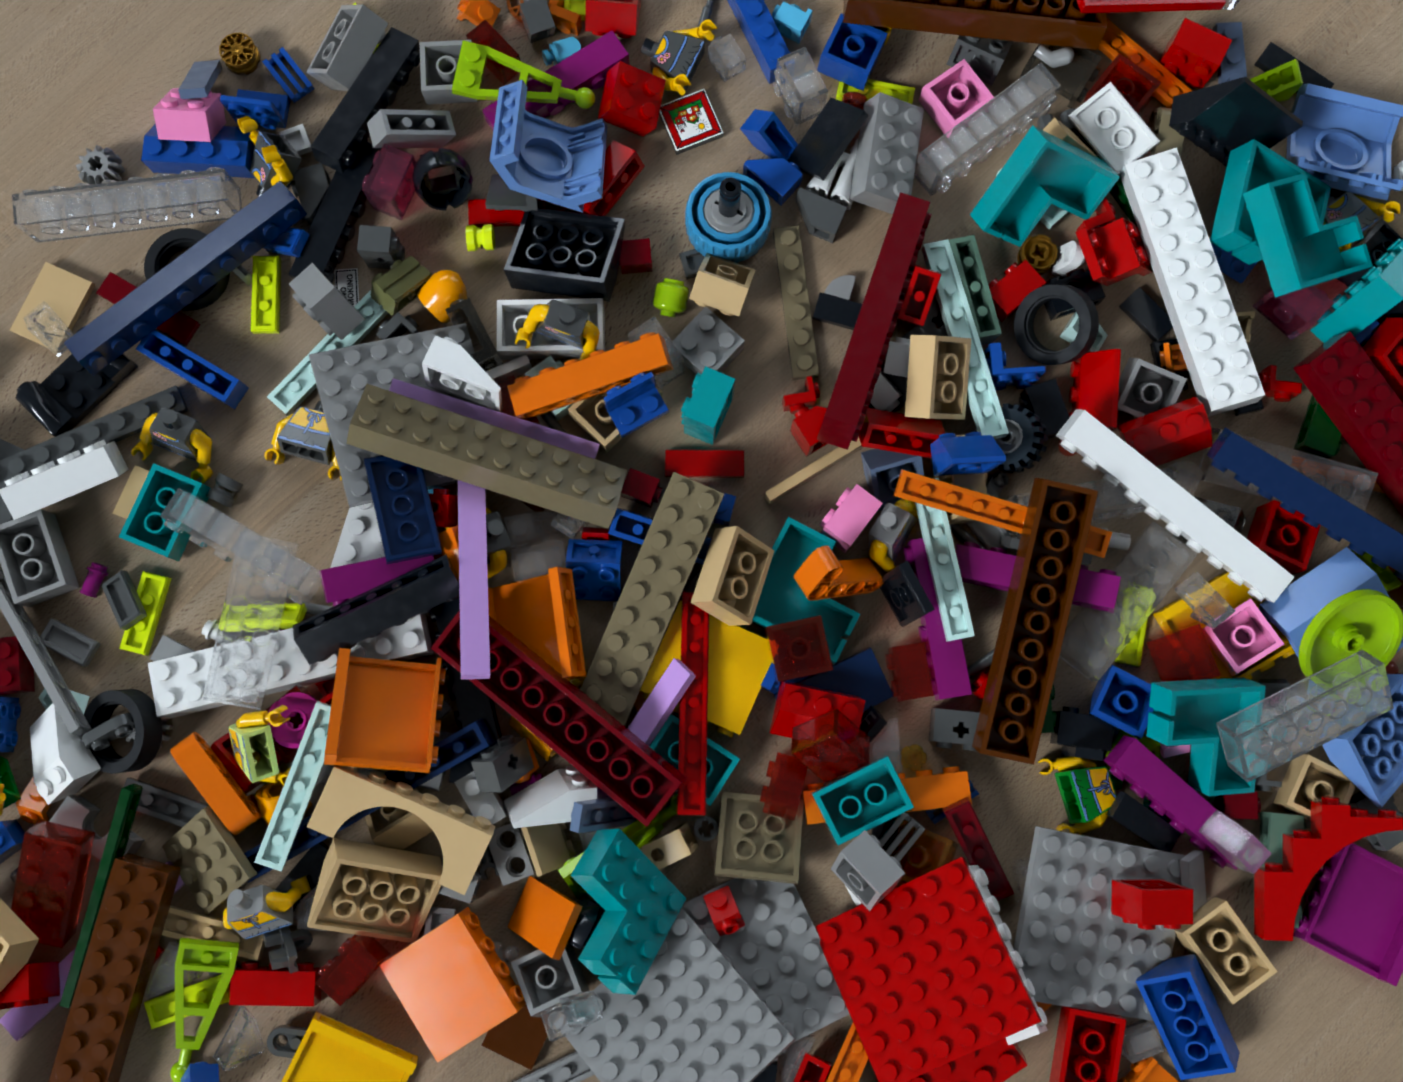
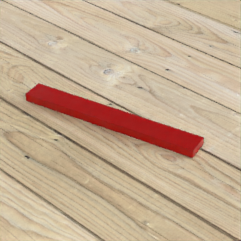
(693, 709)

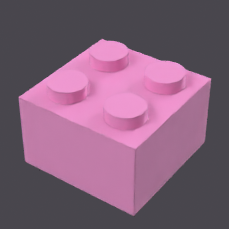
(954, 96)
(189, 118)
(851, 517)
(1242, 638)

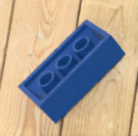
(227, 150)
(1189, 1018)

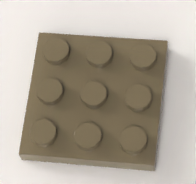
(756, 842)
(209, 860)

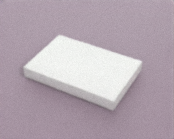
(1113, 128)

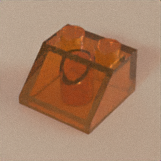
(926, 853)

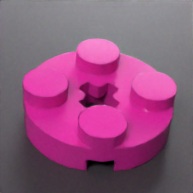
(286, 733)

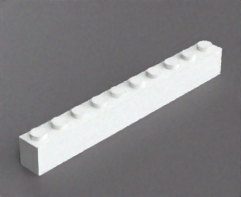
(1174, 505)

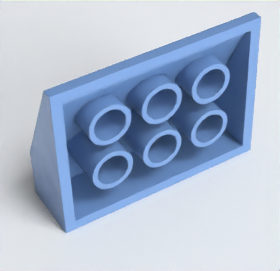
(1374, 751)

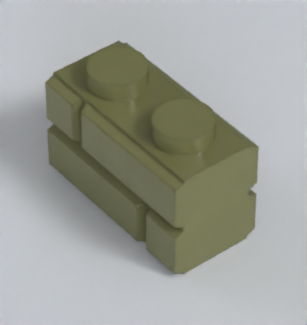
(399, 284)

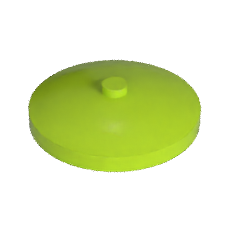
(1351, 624)

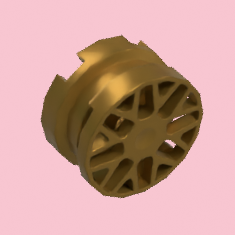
(239, 53)
(1038, 252)

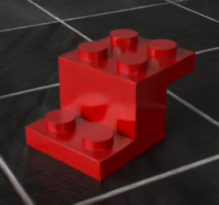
(1114, 252)

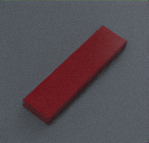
(177, 327)
(977, 846)

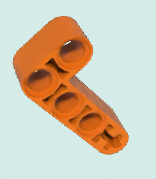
(827, 577)
(216, 783)

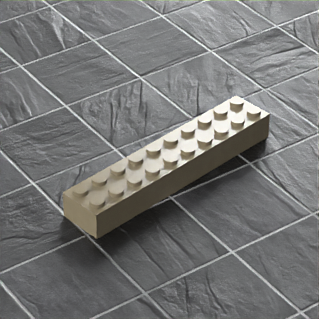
(486, 456)
(651, 595)

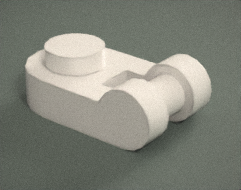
(1068, 258)

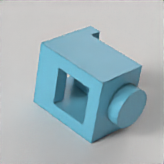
(792, 21)

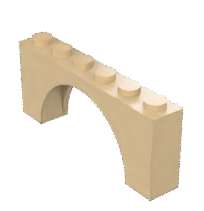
(459, 834)

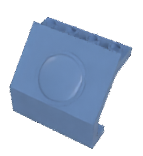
(1345, 140)
(545, 156)
(1316, 589)

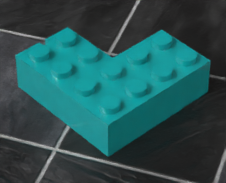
(1247, 169)
(1038, 175)
(1294, 242)
(1365, 299)
(783, 598)
(1188, 715)
(637, 907)

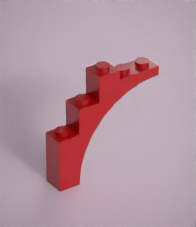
(1281, 886)

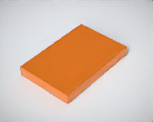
(544, 917)

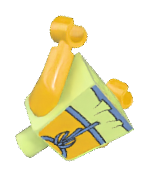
(255, 747)

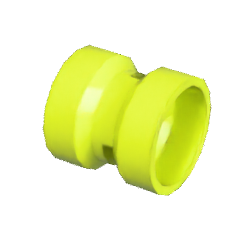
(479, 238)

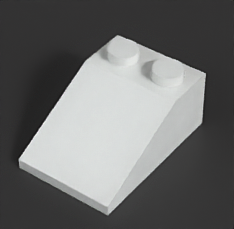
(454, 371)
(59, 758)
(550, 798)

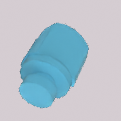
(560, 50)

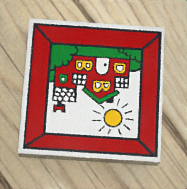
(690, 121)

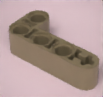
(1168, 137)

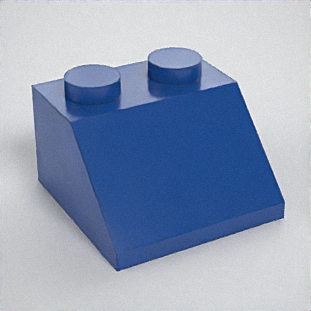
(965, 454)
(1122, 701)

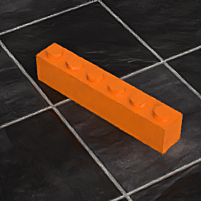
(589, 376)
(924, 790)

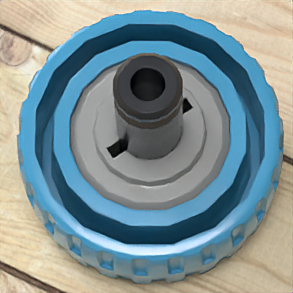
(728, 216)

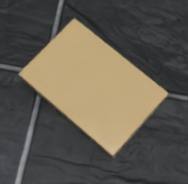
(61, 291)

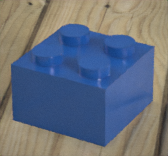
(851, 53)

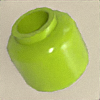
(670, 297)

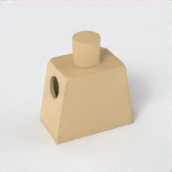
(675, 845)

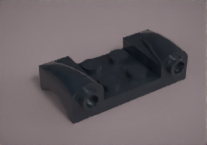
(71, 392)

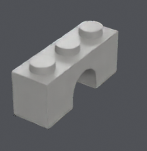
(80, 814)

